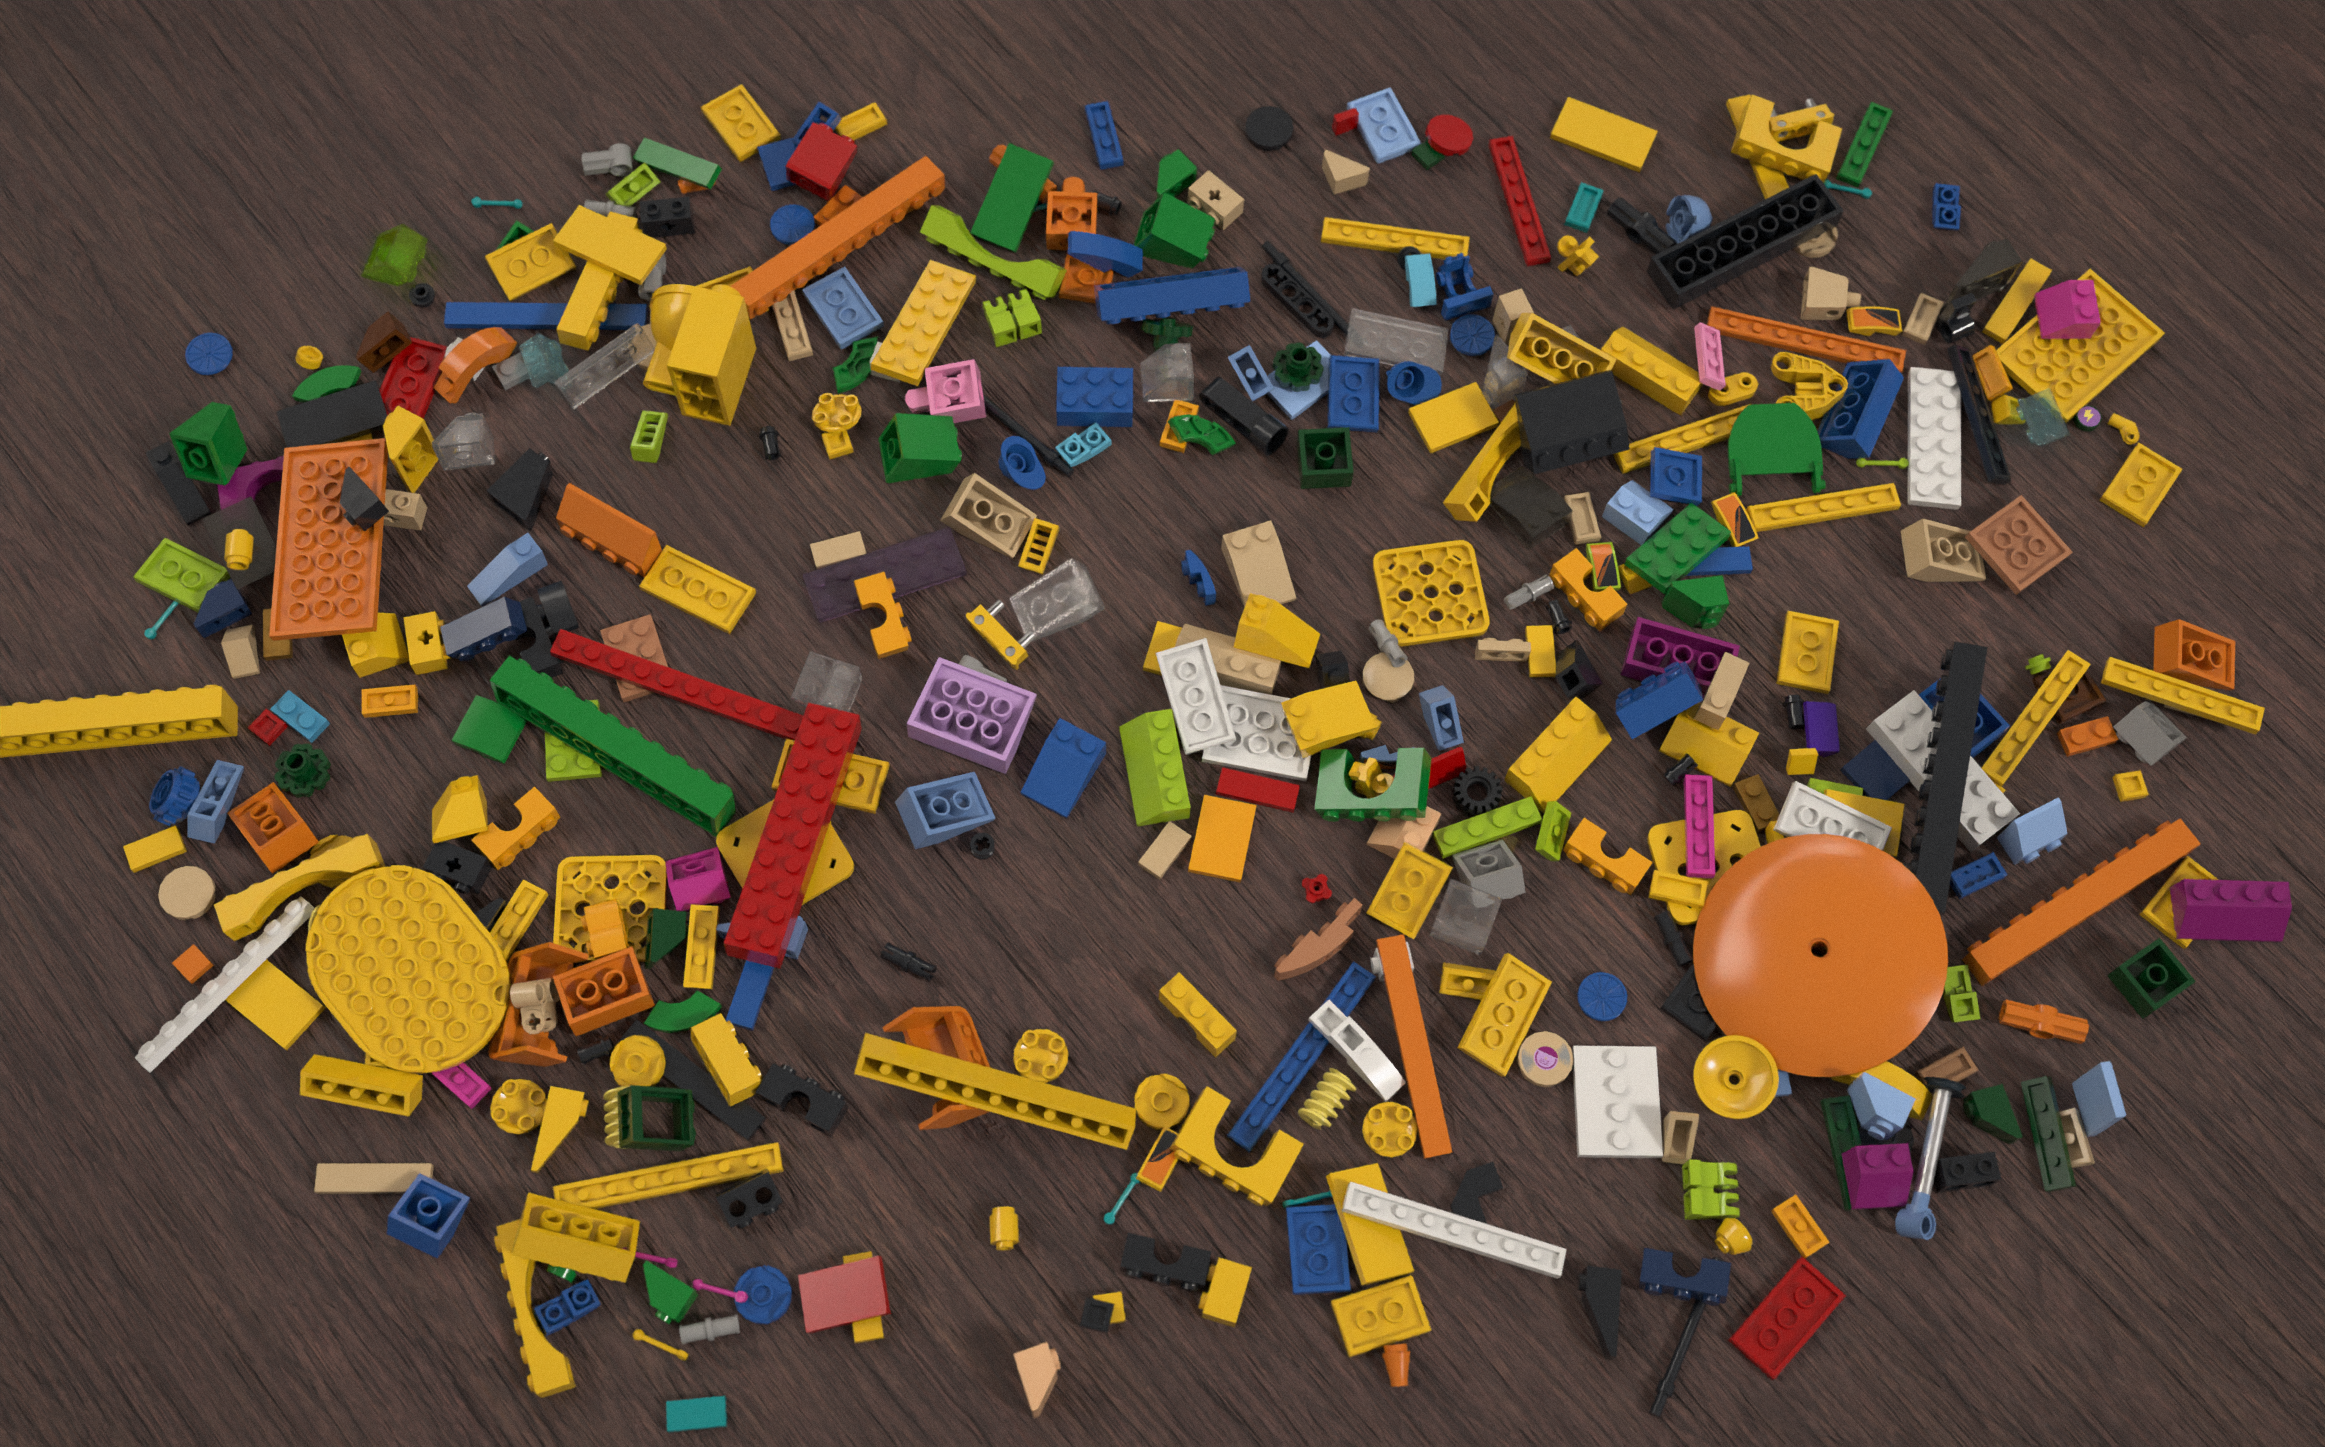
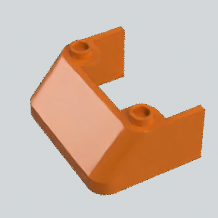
(946, 1032)
(511, 1041)

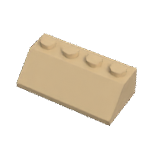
(1235, 666)

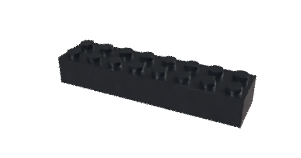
(1744, 241)

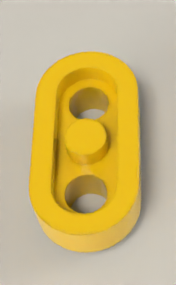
(1735, 389)

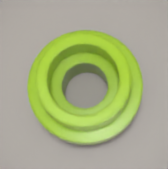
(2038, 664)

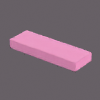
(1709, 356)

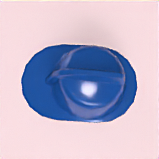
(1413, 382)
(1021, 463)

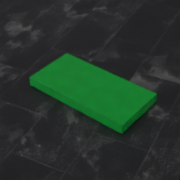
(1012, 197)

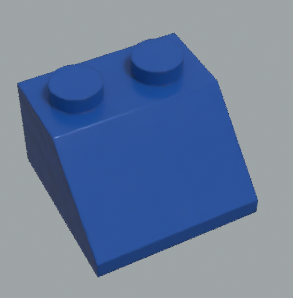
(427, 1215)

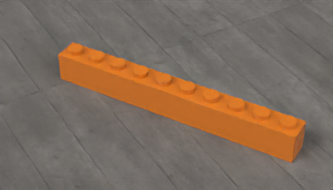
(840, 236)
(2079, 902)

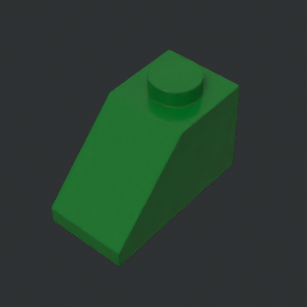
(1175, 174)
(667, 1294)

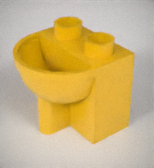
(700, 349)

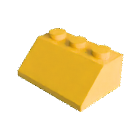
(409, 447)
(1715, 751)

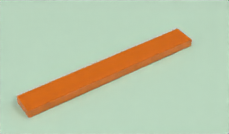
(1800, 338)
(1414, 1046)

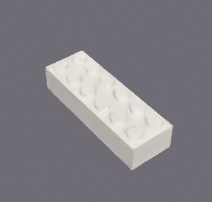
(1904, 737)

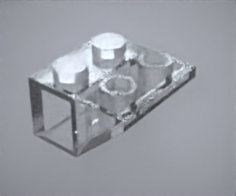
(827, 683)

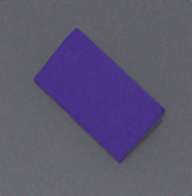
(1821, 727)

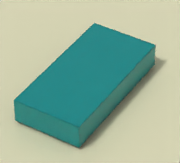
(1584, 207)
(696, 1414)

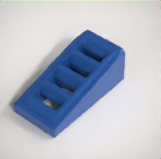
(818, 111)

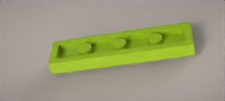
(1487, 827)

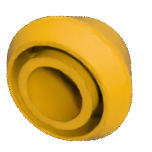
(1733, 1237)

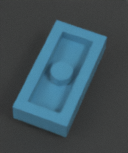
(300, 716)

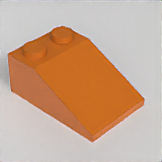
(2194, 655)
(273, 827)

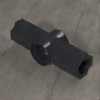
(1640, 226)

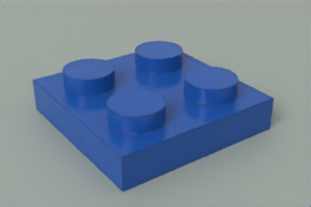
(1676, 476)

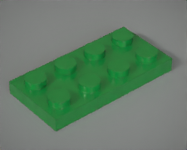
(1677, 548)

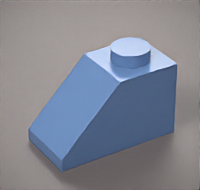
(1251, 373)
(1441, 717)

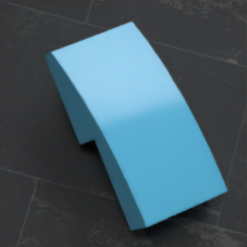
(1421, 280)
(1083, 446)

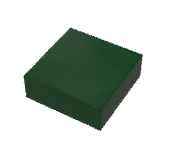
(1427, 155)

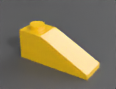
(559, 1119)

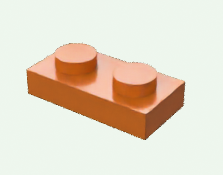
(840, 202)
(2087, 736)

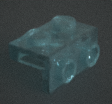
(543, 360)
(2043, 418)

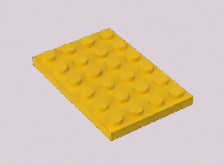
(2081, 366)

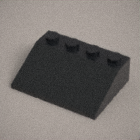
(1571, 422)

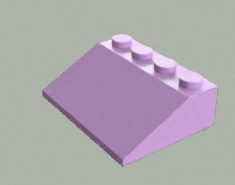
(971, 715)

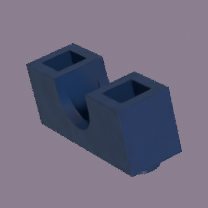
(1708, 1284)

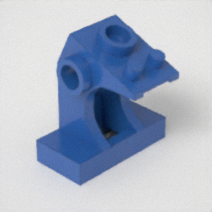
(1458, 271)

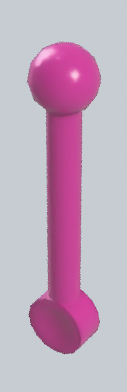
(669, 1262)
(740, 1296)

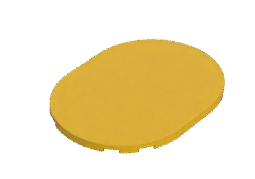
(408, 969)

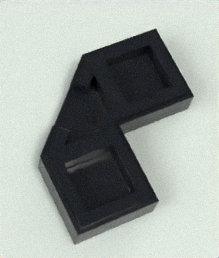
(1476, 1184)

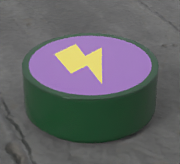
(2087, 418)

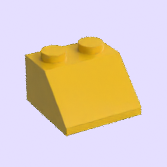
(378, 649)

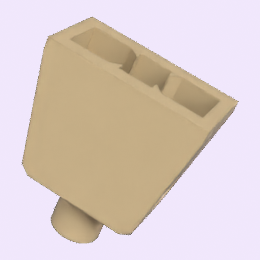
(1826, 295)

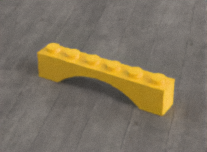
(1473, 490)
(249, 909)
(548, 1367)

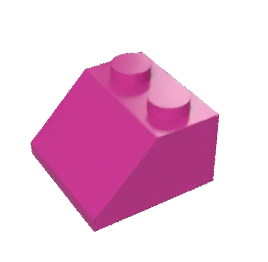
(2068, 310)
(697, 879)

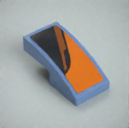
(1385, 760)

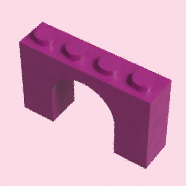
(249, 480)

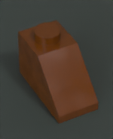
(382, 342)

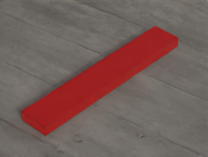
(1519, 201)

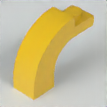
(1900, 1080)

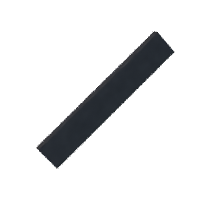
(1979, 415)
(689, 1076)

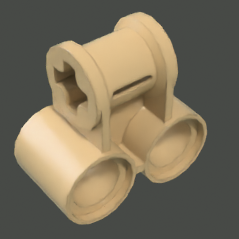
(536, 1001)

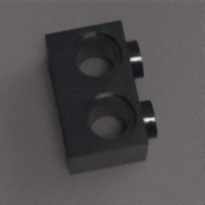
(1966, 1172)
(745, 1191)

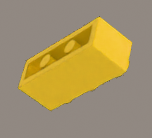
(726, 1059)

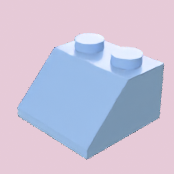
(1636, 512)
(2035, 832)
(1879, 1106)

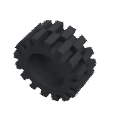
(1480, 777)

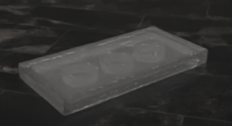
(1395, 340)
(605, 366)

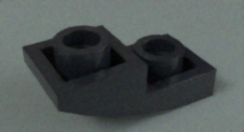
(558, 608)

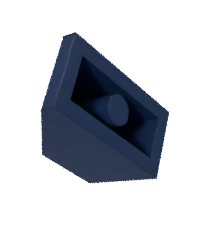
(221, 608)

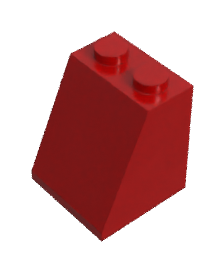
(821, 161)

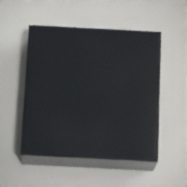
(1096, 1315)

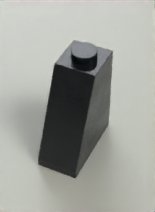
(523, 488)

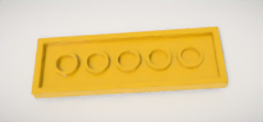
(923, 323)

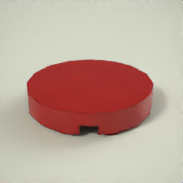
(1449, 135)

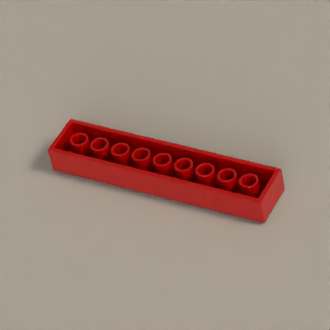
(793, 836)

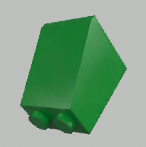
(1174, 232)
(210, 444)
(919, 447)

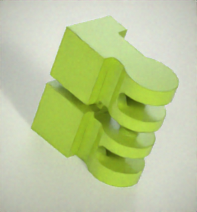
(1004, 325)
(1700, 1199)

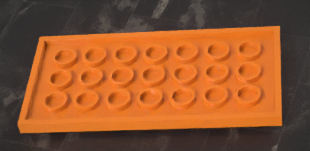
(322, 563)

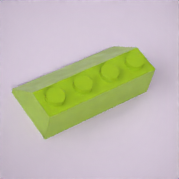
(1155, 768)

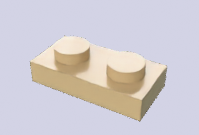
(1502, 650)

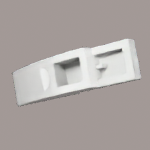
(1358, 1049)

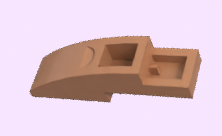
(1314, 950)

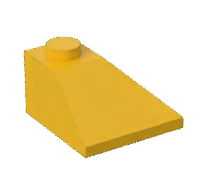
(460, 810)

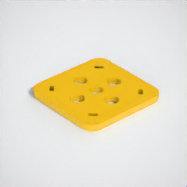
(1446, 572)
(749, 832)
(1727, 844)
(591, 889)

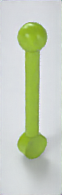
(1902, 463)

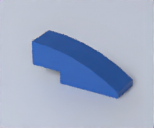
(1105, 253)

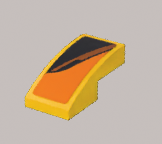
(1874, 319)
(1735, 518)
(1159, 1161)

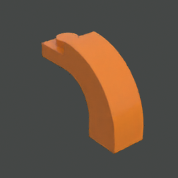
(469, 357)

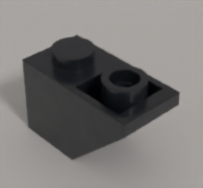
(1332, 669)
(1576, 672)

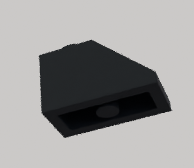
(360, 502)

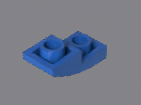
(1945, 207)
(1199, 575)
(567, 1307)

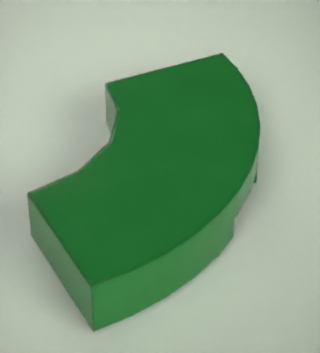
(856, 367)
(327, 382)
(1201, 431)
(683, 1015)

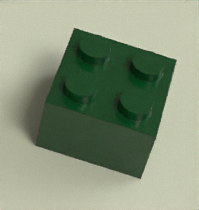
(1324, 458)
(2151, 978)

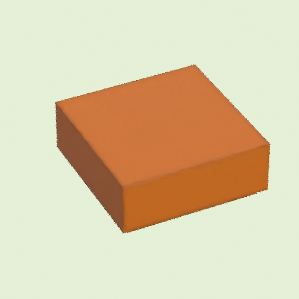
(192, 964)

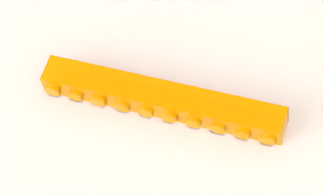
(995, 1091)

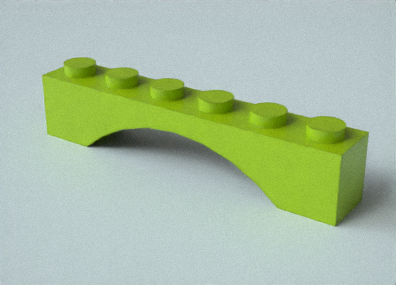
(949, 229)

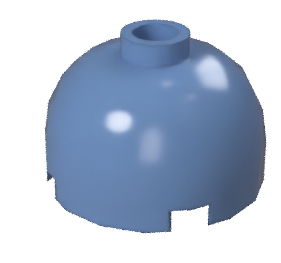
(1687, 217)

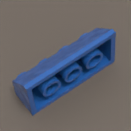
(1858, 417)

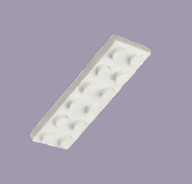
(1934, 438)

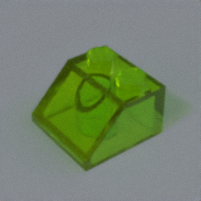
(395, 256)

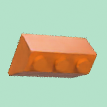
(603, 991)

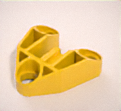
(1811, 383)

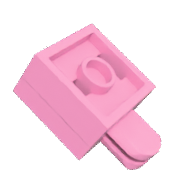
(944, 387)

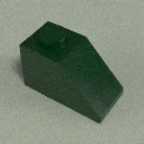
(664, 934)
(1992, 1113)

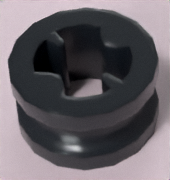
(985, 853)

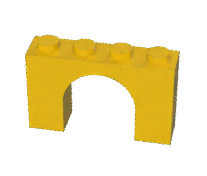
(1757, 144)
(1197, 1145)

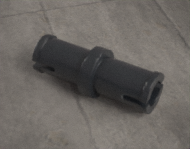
(1673, 938)
(908, 961)

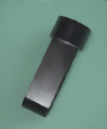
(1244, 416)

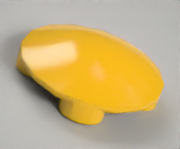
(836, 412)
(1040, 1055)
(518, 1106)
(1389, 1129)

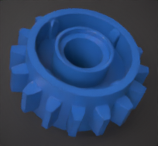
(174, 796)

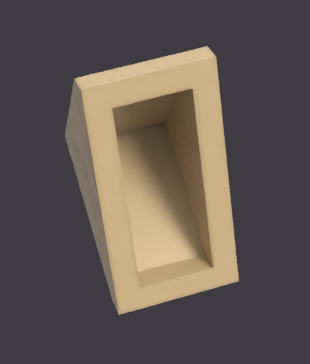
(1343, 173)
(241, 651)
(1678, 1136)

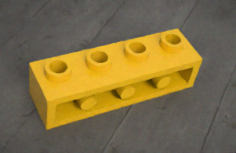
(361, 1085)

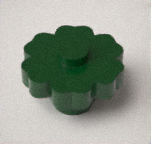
(1166, 330)
(1297, 367)
(302, 770)

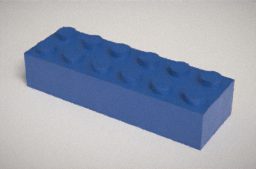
(1172, 294)

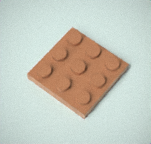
(2018, 544)

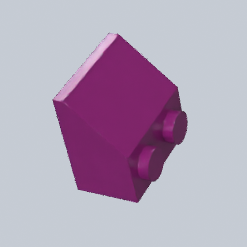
(1878, 1175)

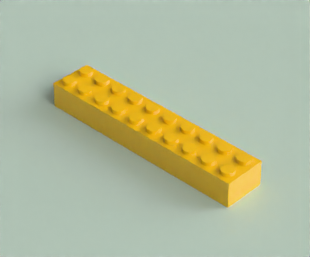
(117, 721)

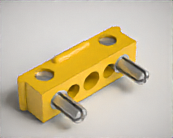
(1798, 122)
(1003, 643)

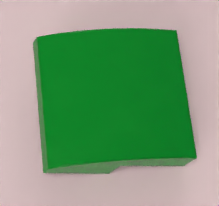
(489, 729)

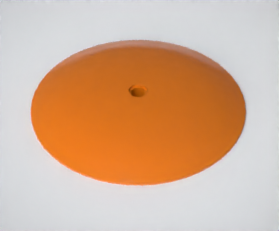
(1831, 1010)

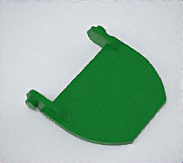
(1774, 441)

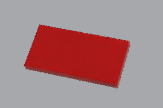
(413, 377)
(1786, 1318)

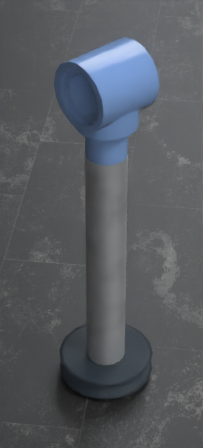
(1917, 1219)

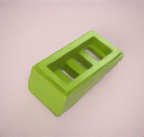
(648, 451)

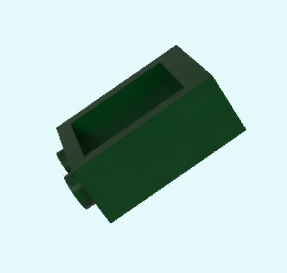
(631, 1118)

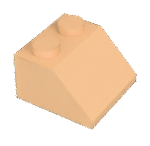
(1391, 834)
(1038, 1374)

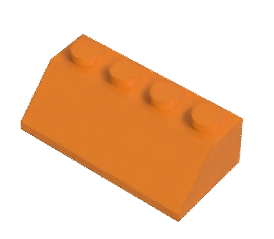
(607, 531)

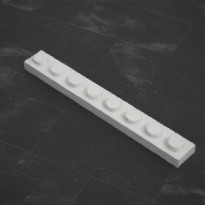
(217, 990)
(1454, 1230)

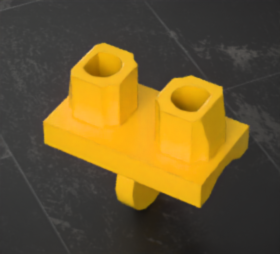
(1578, 256)
(1370, 778)

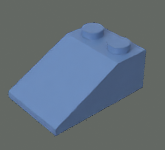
(943, 809)

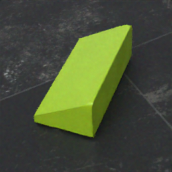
(633, 186)

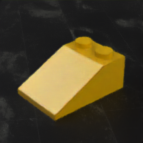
(1275, 632)
(1327, 717)

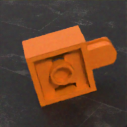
(1069, 211)

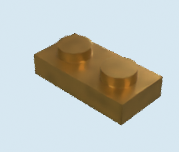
(1756, 802)

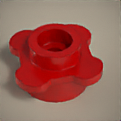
(1311, 894)

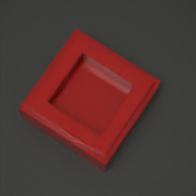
(1345, 121)
(267, 727)

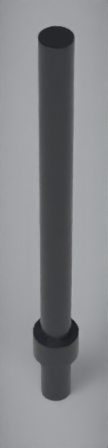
(1284, 262)
(1051, 457)
(1666, 1387)

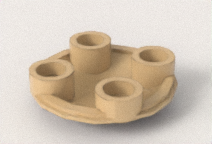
(1385, 680)

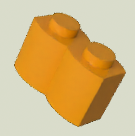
(605, 929)

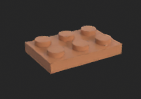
(637, 638)

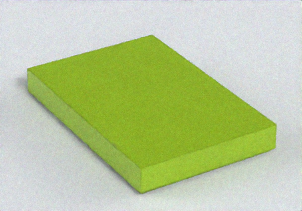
(180, 574)

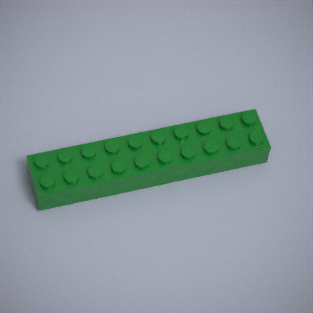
(613, 745)

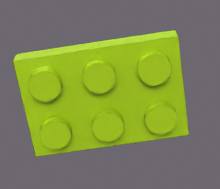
(567, 763)

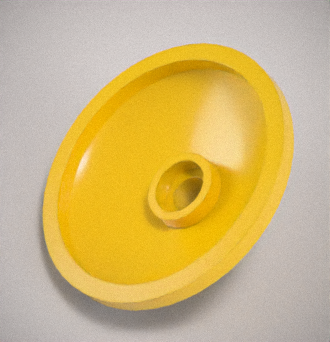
(1743, 1059)

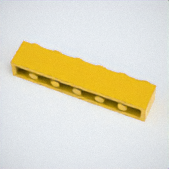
(591, 298)

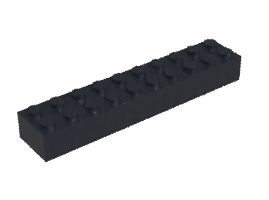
(1947, 768)

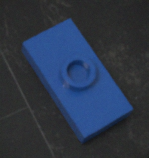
(1976, 875)

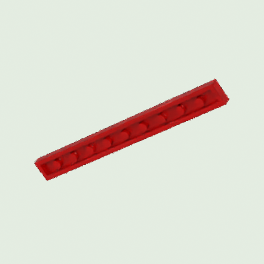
(676, 685)

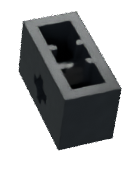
(667, 217)
(448, 856)

